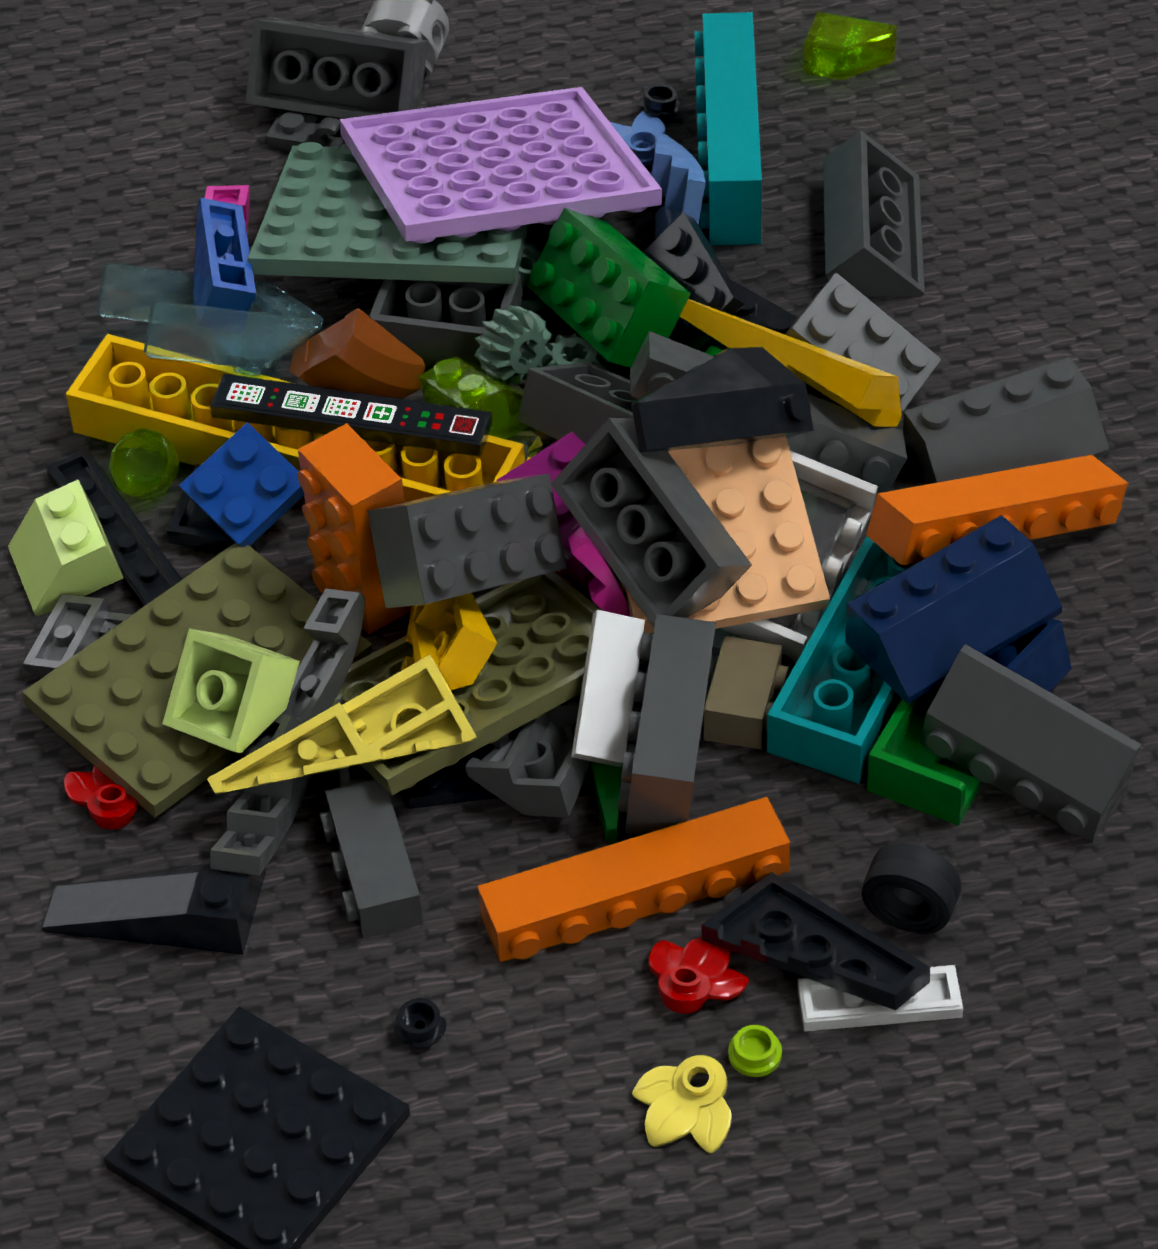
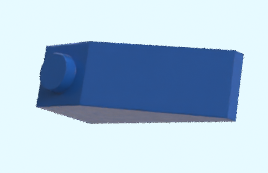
(221, 257)

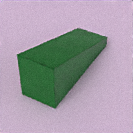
(606, 785)

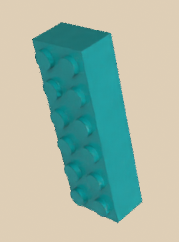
(728, 128)
(833, 699)

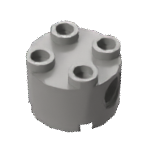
(412, 20)

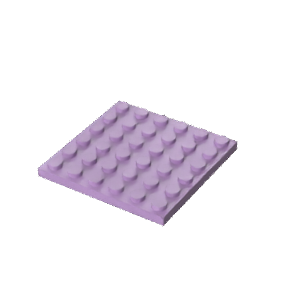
(498, 164)

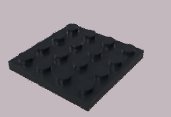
(257, 1136)

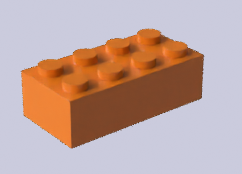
(340, 485)

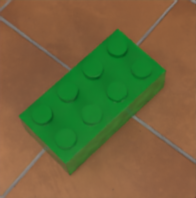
(605, 287)

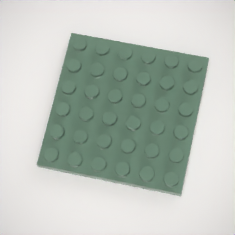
(334, 225)

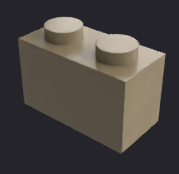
(743, 692)

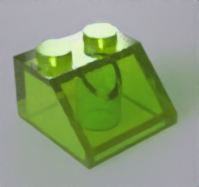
(468, 386)

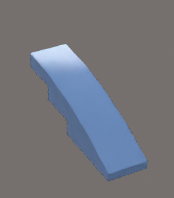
(678, 176)

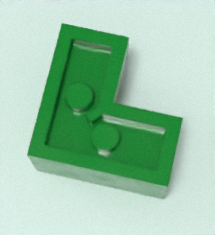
(912, 773)

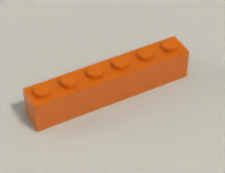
(1033, 498)
(633, 879)

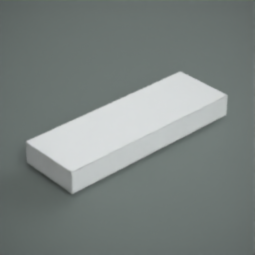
(608, 688)
(833, 1009)

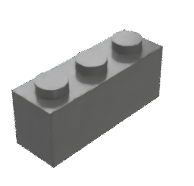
(371, 859)

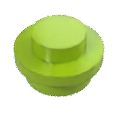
(755, 1051)

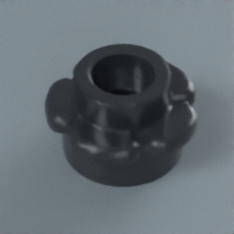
(659, 101)
(417, 1012)

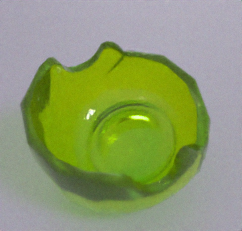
(144, 463)

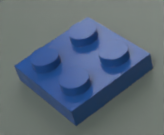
(244, 486)

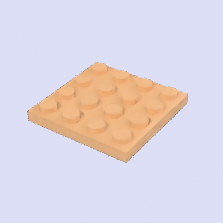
(763, 510)

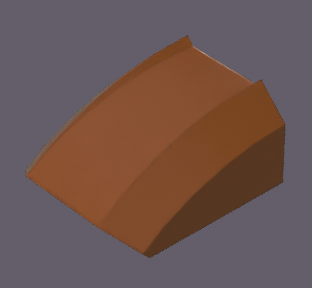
(359, 359)

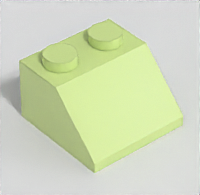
(62, 549)
(228, 689)

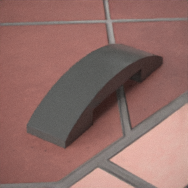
(336, 634)

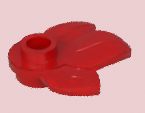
(104, 799)
(694, 974)

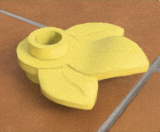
(681, 1108)

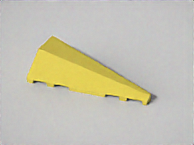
(391, 720)

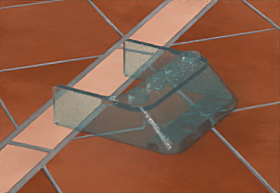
(204, 333)

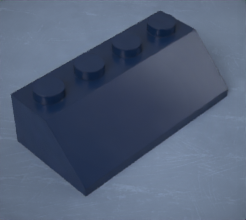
(969, 593)

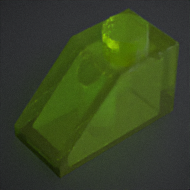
(847, 46)

